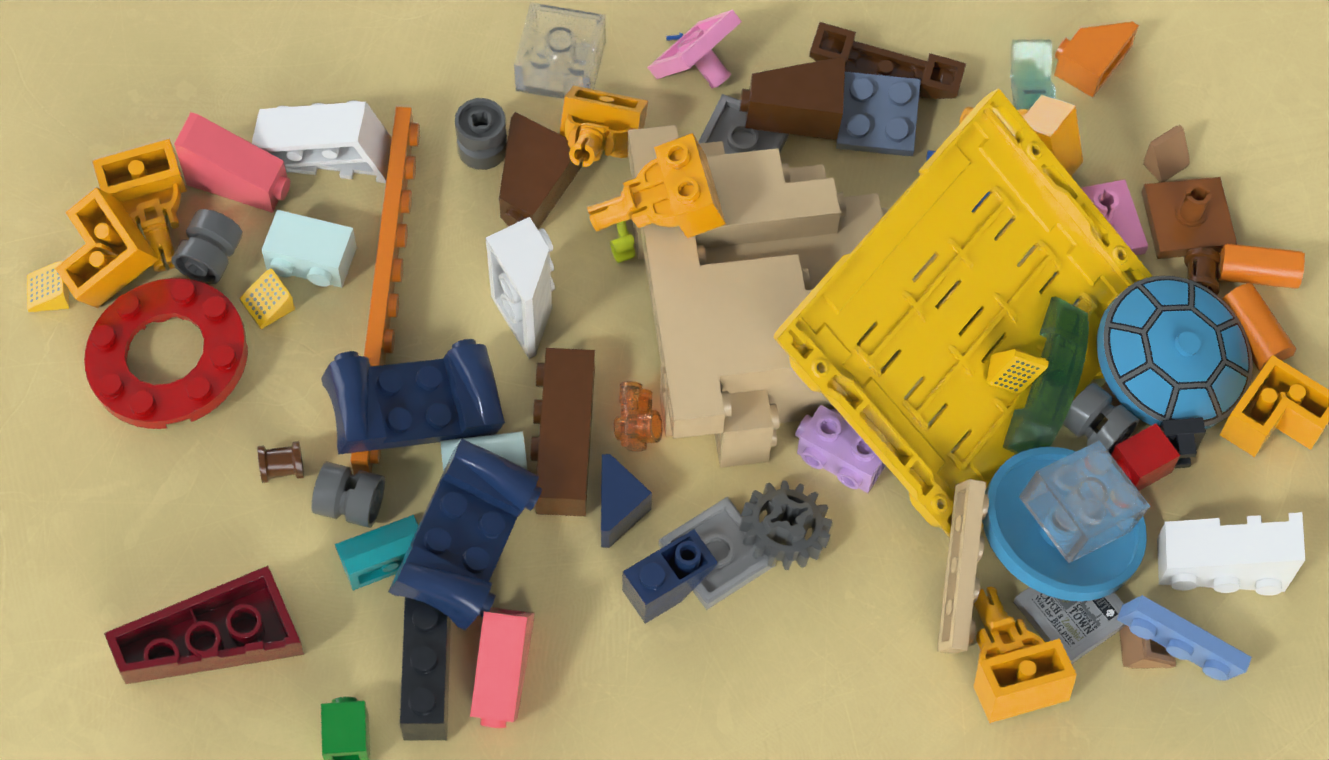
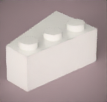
(327, 138)
(1231, 556)

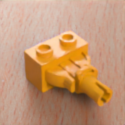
(599, 122)
(1056, 126)
(149, 188)
(667, 192)
(1017, 666)

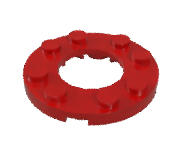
(189, 397)

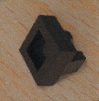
(1185, 437)

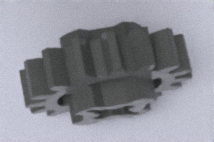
(785, 525)

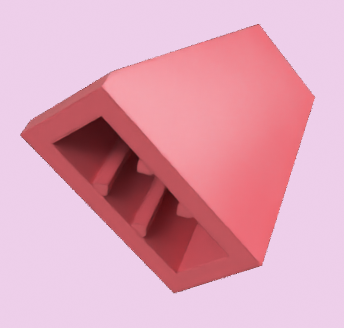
(229, 165)
(501, 666)

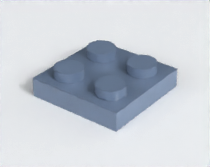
(879, 114)

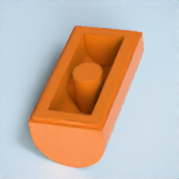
(1261, 266)
(1261, 326)

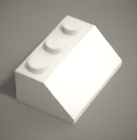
(522, 280)

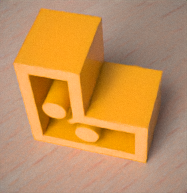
(112, 252)
(1278, 400)

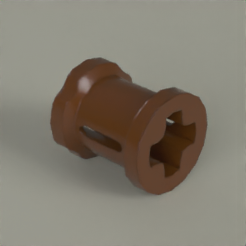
(1204, 269)
(280, 462)

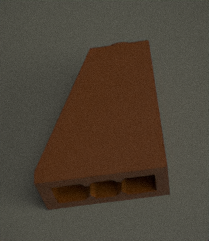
(797, 99)
(534, 171)

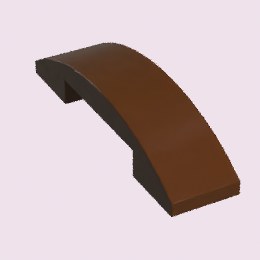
(938, 75)

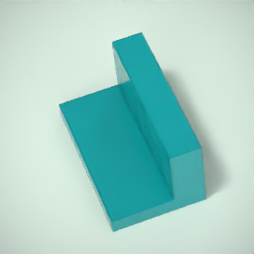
(376, 552)

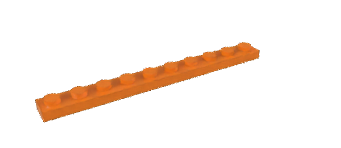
(388, 265)

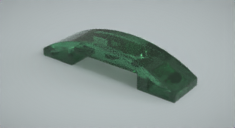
(1055, 388)

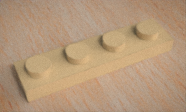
(964, 552)

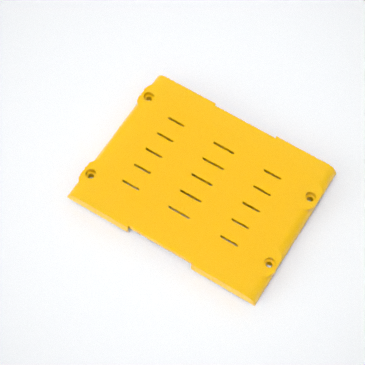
(875, 285)

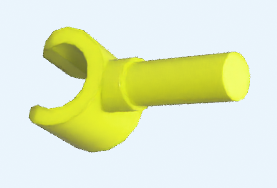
(623, 247)

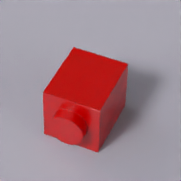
(1146, 456)

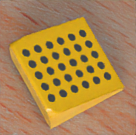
(46, 290)
(267, 299)
(1015, 370)

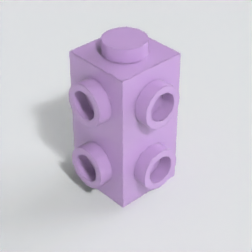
(834, 445)

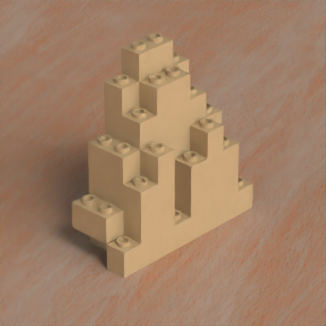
(733, 288)

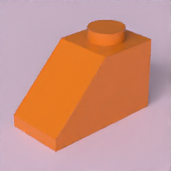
(1093, 55)

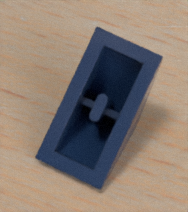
(622, 501)

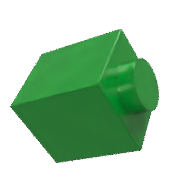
(345, 729)

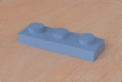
(1183, 639)

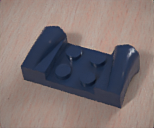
(413, 399)
(465, 533)

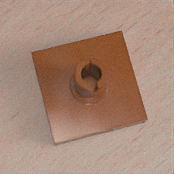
(1187, 216)

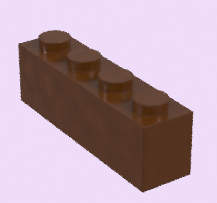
(564, 430)

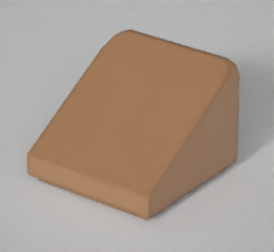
(1167, 154)
(1143, 652)

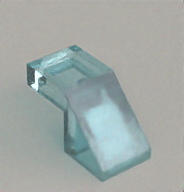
(1031, 72)

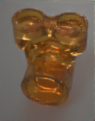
(637, 420)

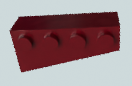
(207, 632)

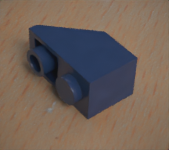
(667, 575)

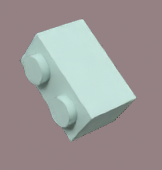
(309, 249)

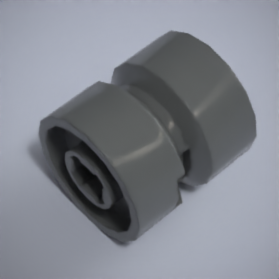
(481, 133)
(209, 244)
(1090, 409)
(348, 494)

